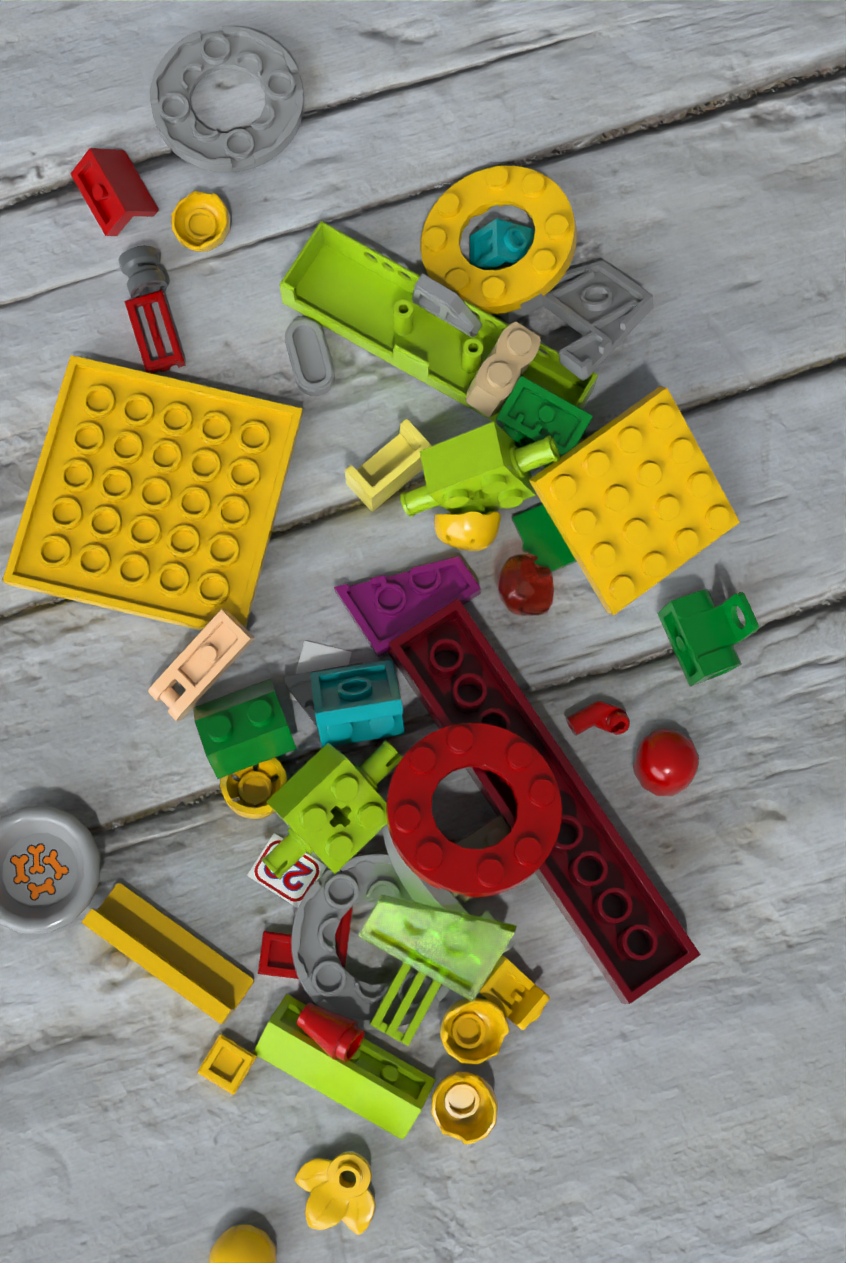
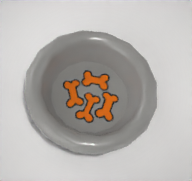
(45, 869)

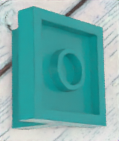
(357, 703)

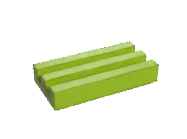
(391, 1030)

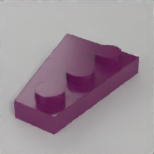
(399, 602)

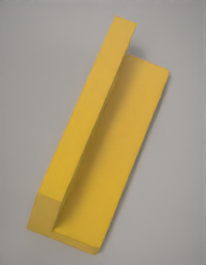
(170, 953)

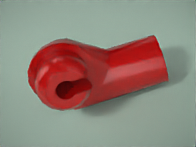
(600, 715)

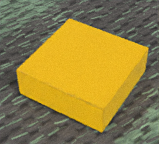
(227, 1064)

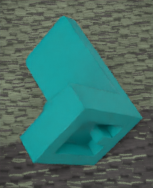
(499, 243)

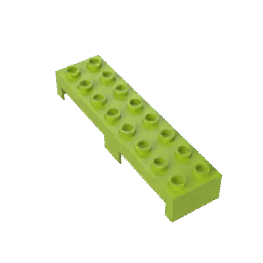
(374, 309)

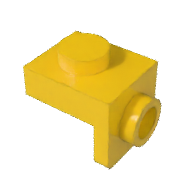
(514, 993)

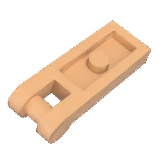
(201, 663)

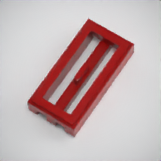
(163, 362)

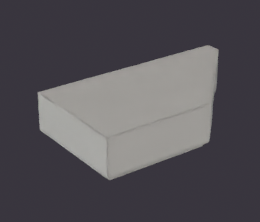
(445, 305)

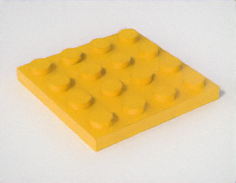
(635, 500)

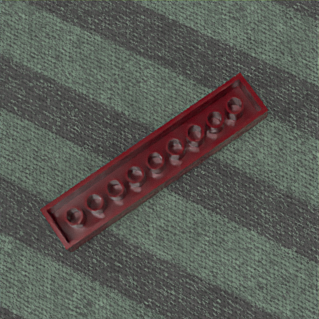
(590, 866)

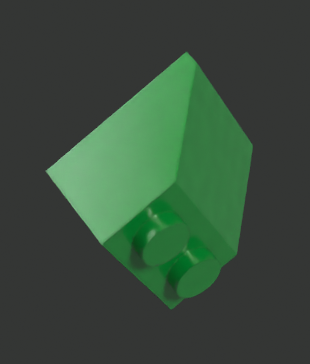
(243, 729)

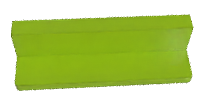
(369, 1083)

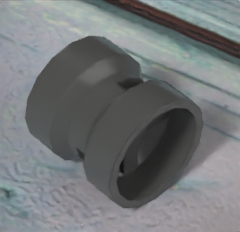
(142, 270)

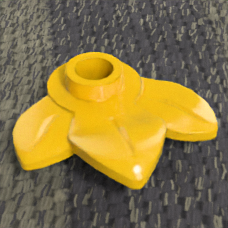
(333, 1197)

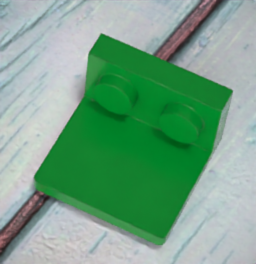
(536, 413)

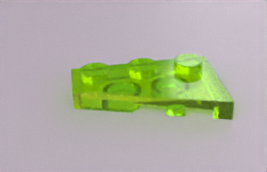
(438, 941)

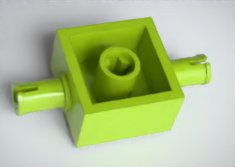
(478, 472)
(331, 808)

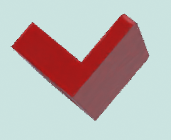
(112, 189)

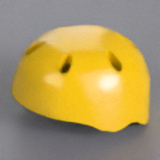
(468, 529)
(253, 789)

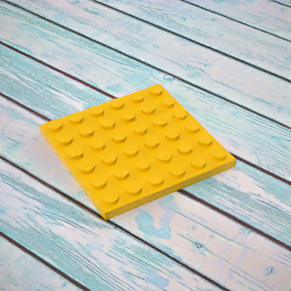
(153, 495)

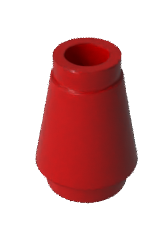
(331, 1031)

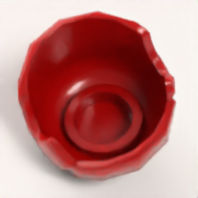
(666, 762)

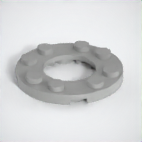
(227, 49)
(315, 949)

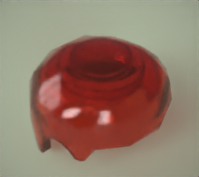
(525, 586)

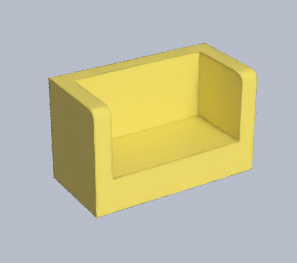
(389, 467)

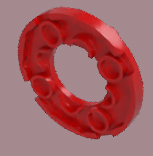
(467, 869)

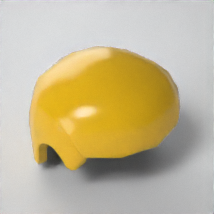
(201, 221)
(473, 1030)
(464, 1107)
(243, 1245)

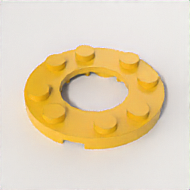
(533, 274)

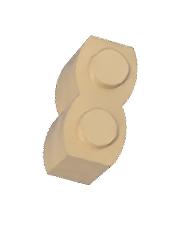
(502, 369)

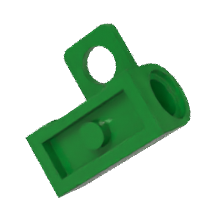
(706, 634)

